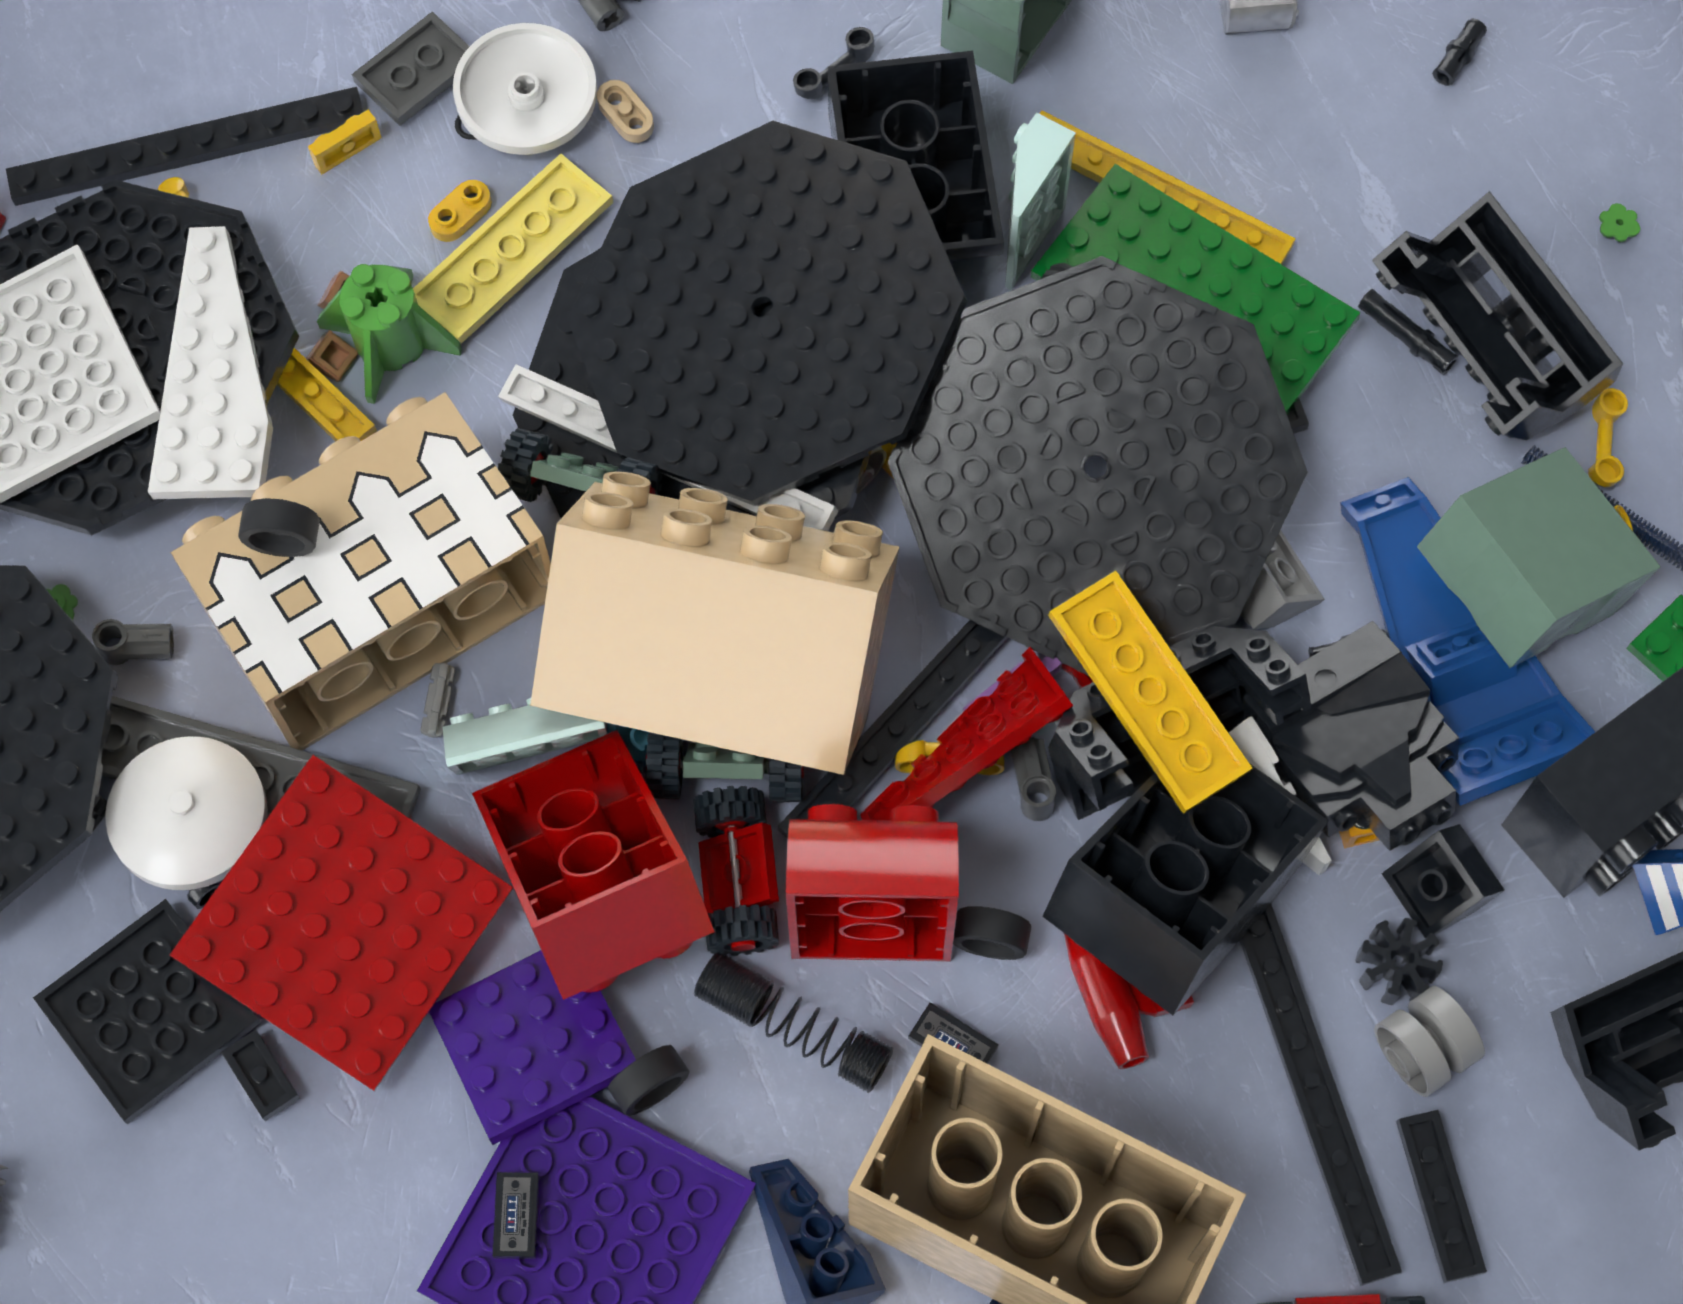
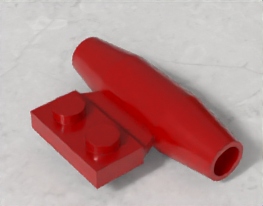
(1114, 1006)

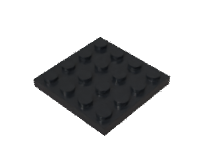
(142, 1015)

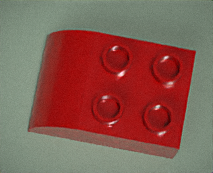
(593, 865)
(872, 885)

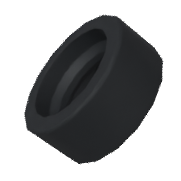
(279, 527)
(991, 933)
(648, 1080)

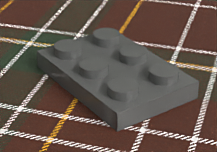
(412, 68)

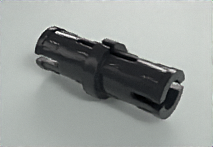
(1459, 52)

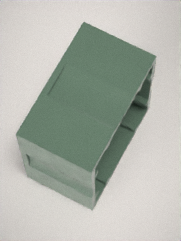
(999, 31)
(1537, 556)

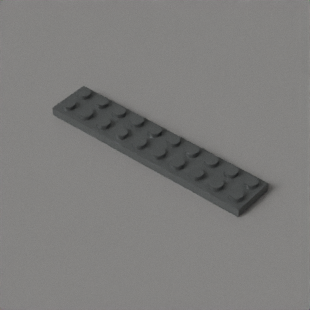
(139, 727)

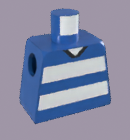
(1662, 888)

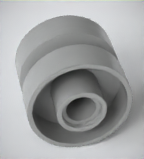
(1429, 1041)

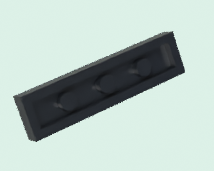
(1441, 1196)

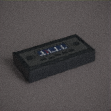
(953, 1032)
(516, 1215)

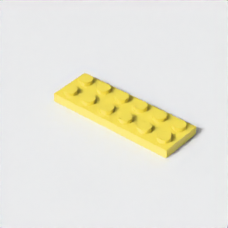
(511, 247)

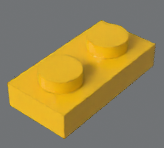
(345, 141)

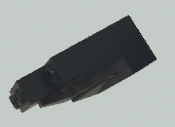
(1367, 743)

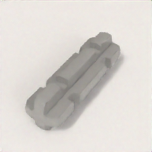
(437, 700)

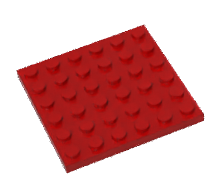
(342, 922)

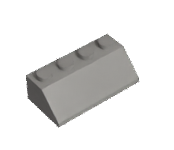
(1280, 589)

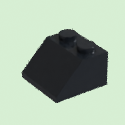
(1442, 880)

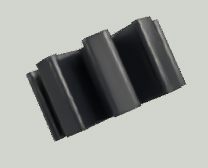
(1384, 952)

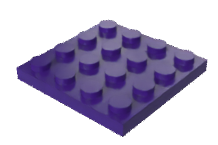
(526, 1047)

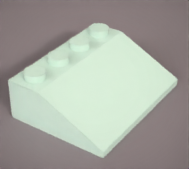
(1038, 189)
(512, 735)

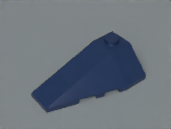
(809, 1245)

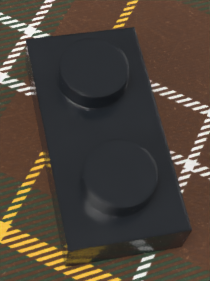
(260, 1075)

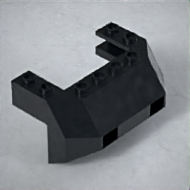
(1505, 338)
(1102, 764)
(1627, 1048)

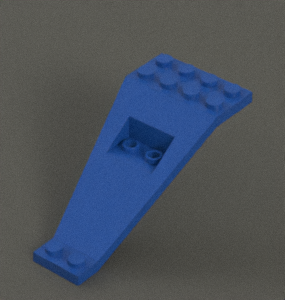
(1505, 717)

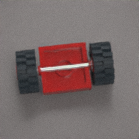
(737, 870)

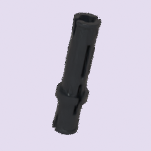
(1416, 338)

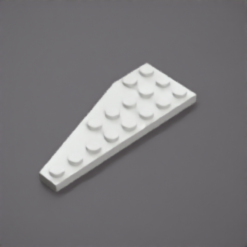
(213, 406)

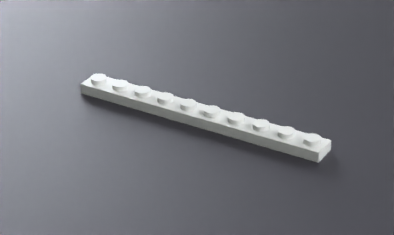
(584, 418)

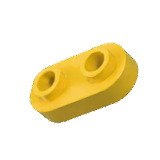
(463, 210)

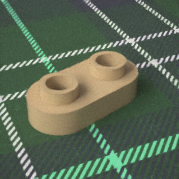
(627, 113)

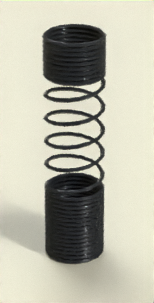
(743, 996)

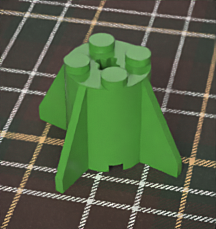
(384, 322)

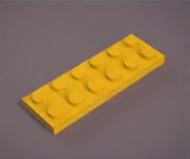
(1150, 691)

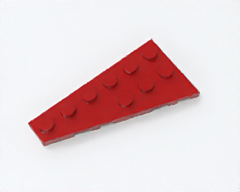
(979, 737)

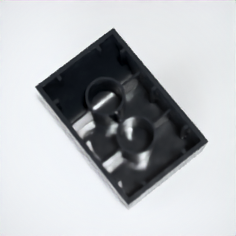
(934, 120)
(1608, 797)
(1177, 891)

